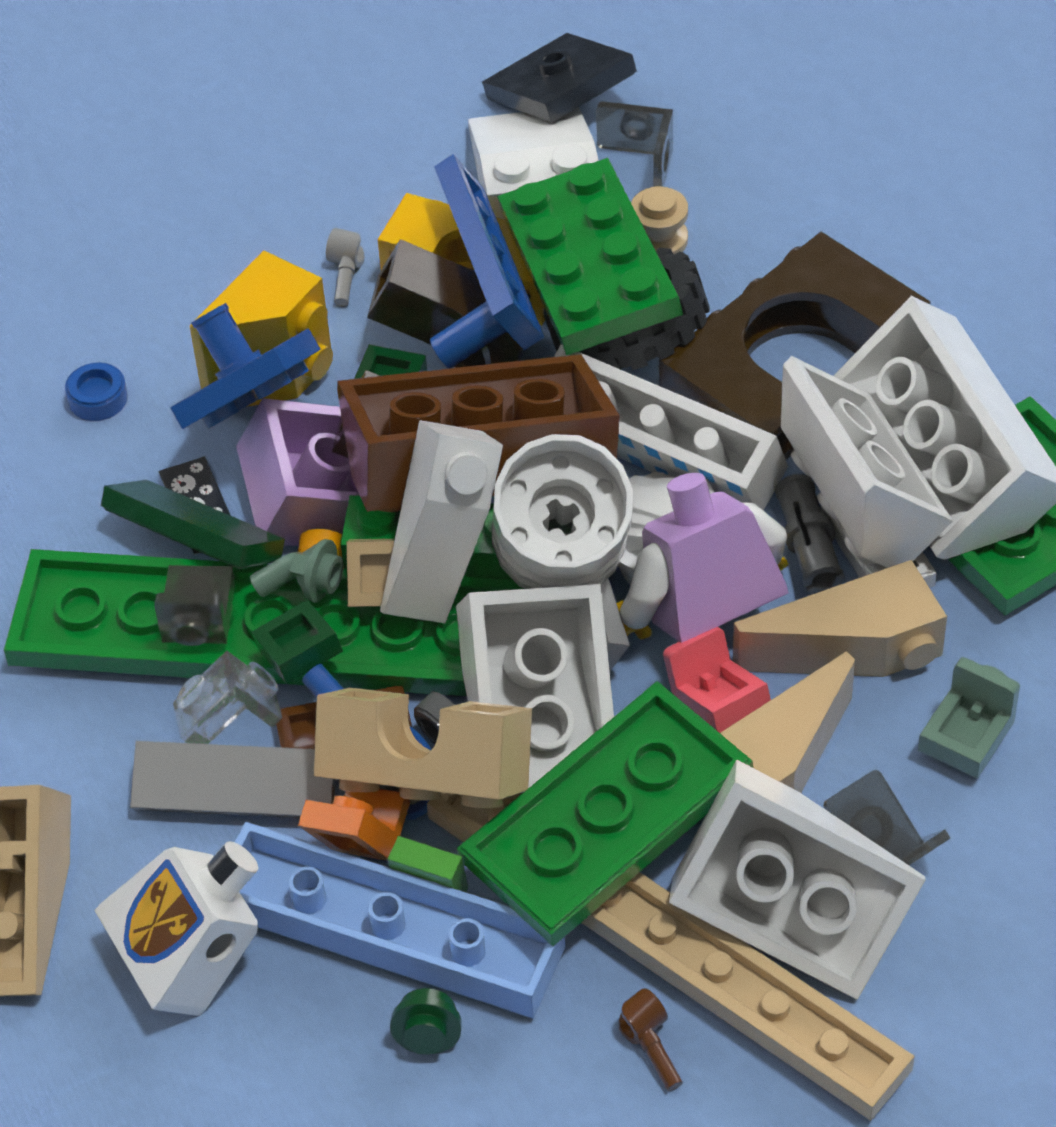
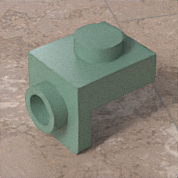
(971, 717)

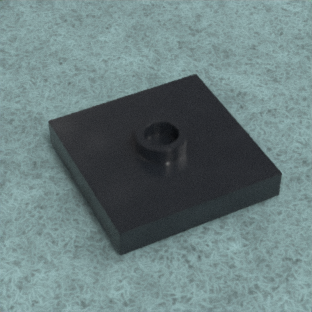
(559, 77)

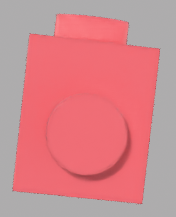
(711, 682)

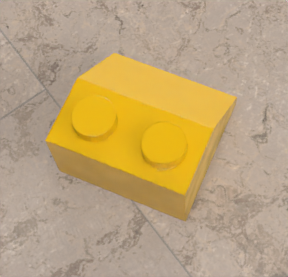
(270, 306)

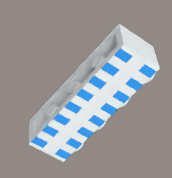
(685, 437)

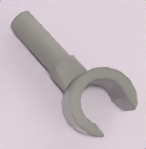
(345, 249)

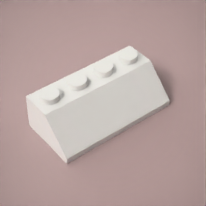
(955, 426)

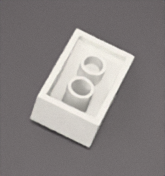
(526, 150)
(540, 654)
(794, 881)

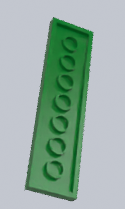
(102, 618)

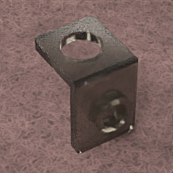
(639, 131)
(877, 814)

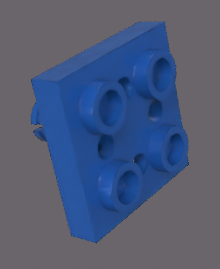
(243, 373)

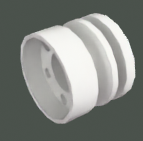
(568, 482)

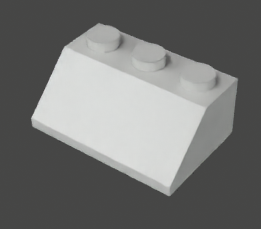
(858, 467)

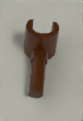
(637, 1023)

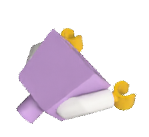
(703, 563)

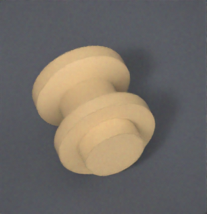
(663, 217)

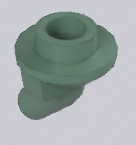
(315, 569)

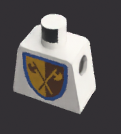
(183, 924)

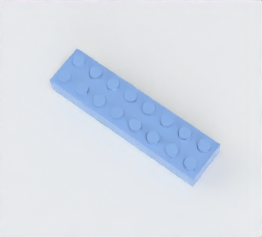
(397, 921)

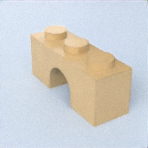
(369, 743)

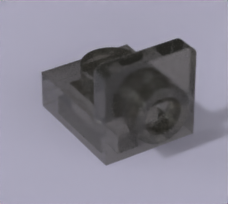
(196, 605)

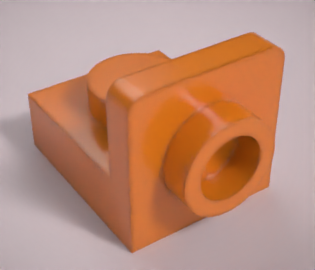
(357, 822)

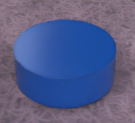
(96, 391)

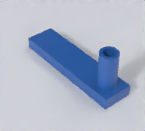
(506, 302)

